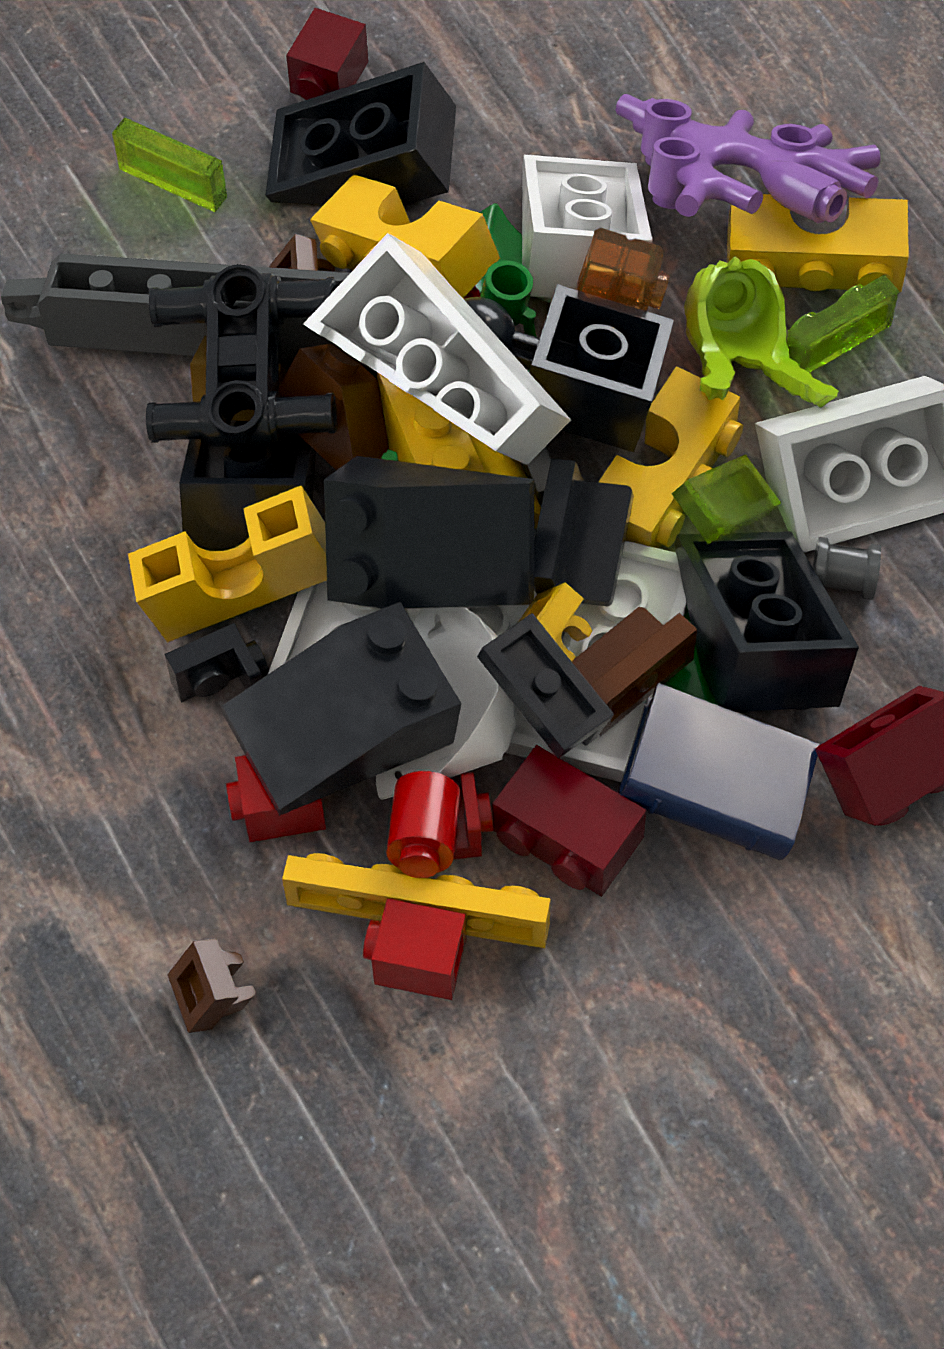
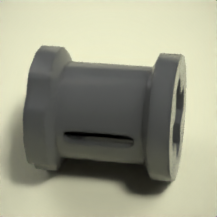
(848, 567)

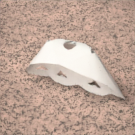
(486, 711)

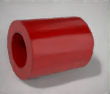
(423, 823)

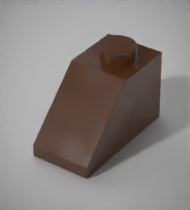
(358, 400)

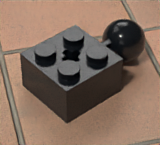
(591, 359)

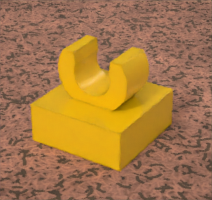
(555, 612)

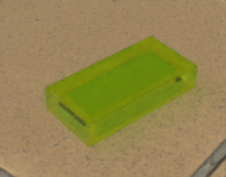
(170, 164)
(726, 498)

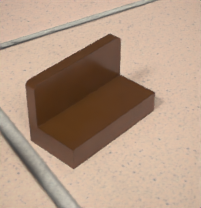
(636, 658)

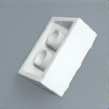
(858, 462)

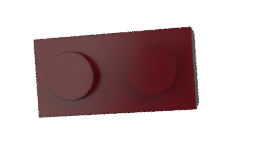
(888, 758)
(568, 821)

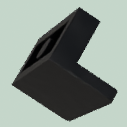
(581, 534)
(545, 686)

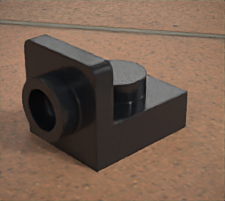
(214, 660)

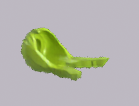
(740, 316)

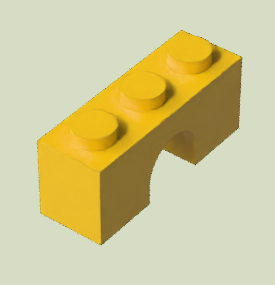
(367, 210)
(862, 250)
(693, 437)
(195, 587)

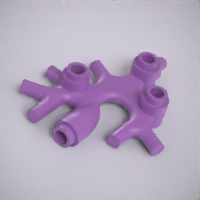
(791, 163)

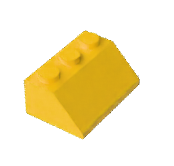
(430, 439)

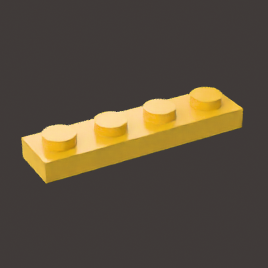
(330, 886)

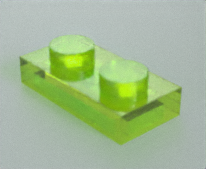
(843, 325)

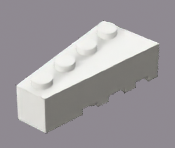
(431, 344)

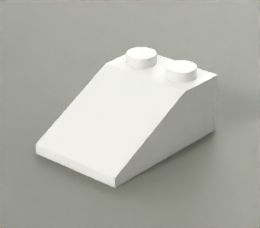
(563, 208)

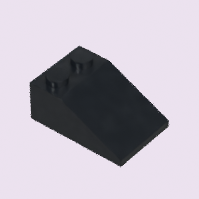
(379, 129)
(222, 483)
(427, 536)
(764, 623)
(345, 710)

